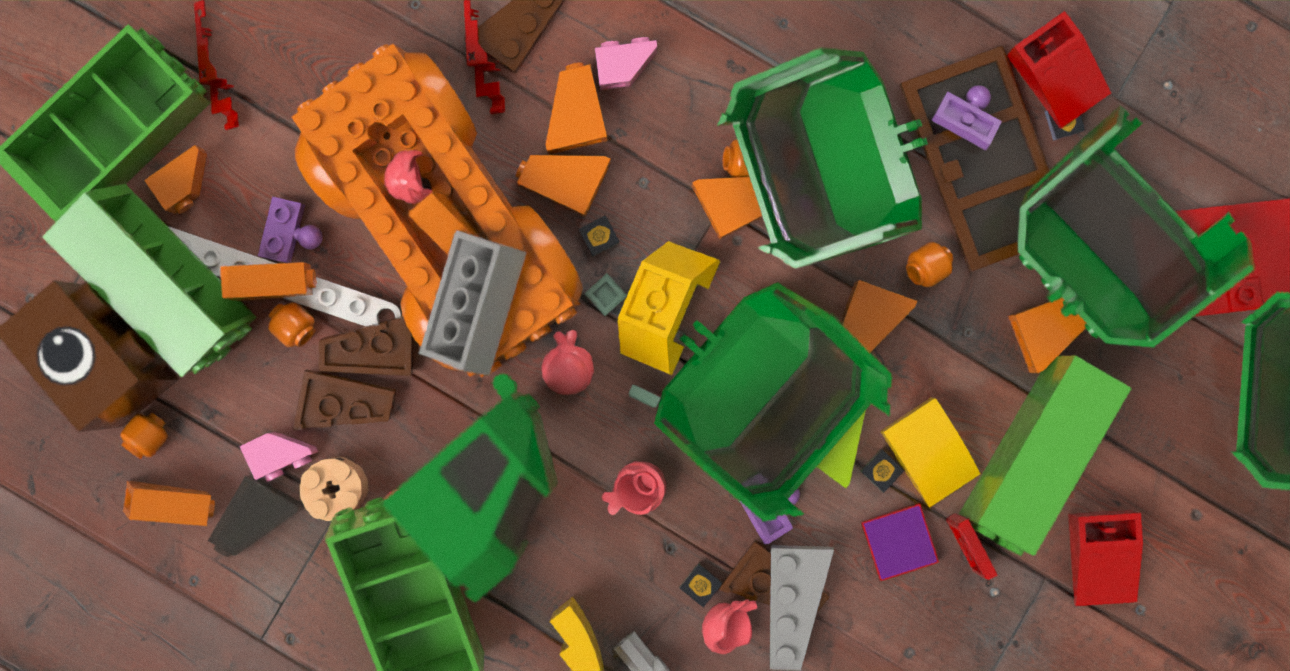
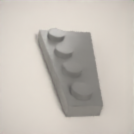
(796, 591)

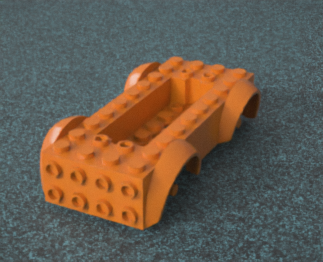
(408, 104)

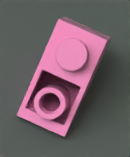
(622, 64)
(273, 452)

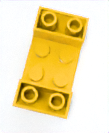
(659, 303)

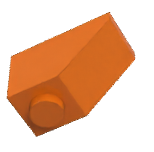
(179, 181)

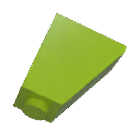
(840, 460)

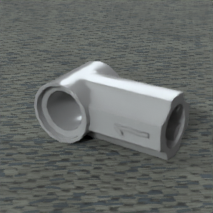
(637, 655)

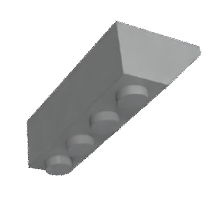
(472, 303)

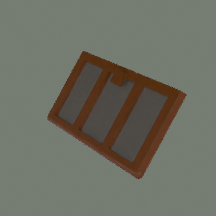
(979, 185)

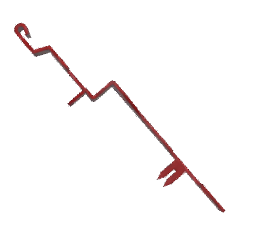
(481, 63)
(217, 106)

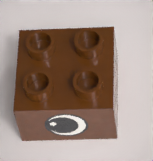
(85, 356)

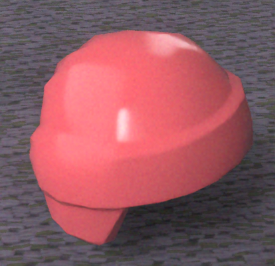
(404, 178)
(567, 367)
(637, 488)
(728, 626)

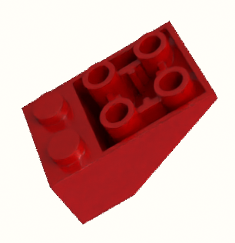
(1060, 69)
(1105, 556)

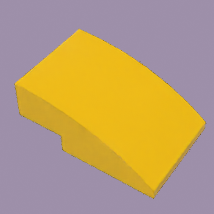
(930, 451)
(580, 645)

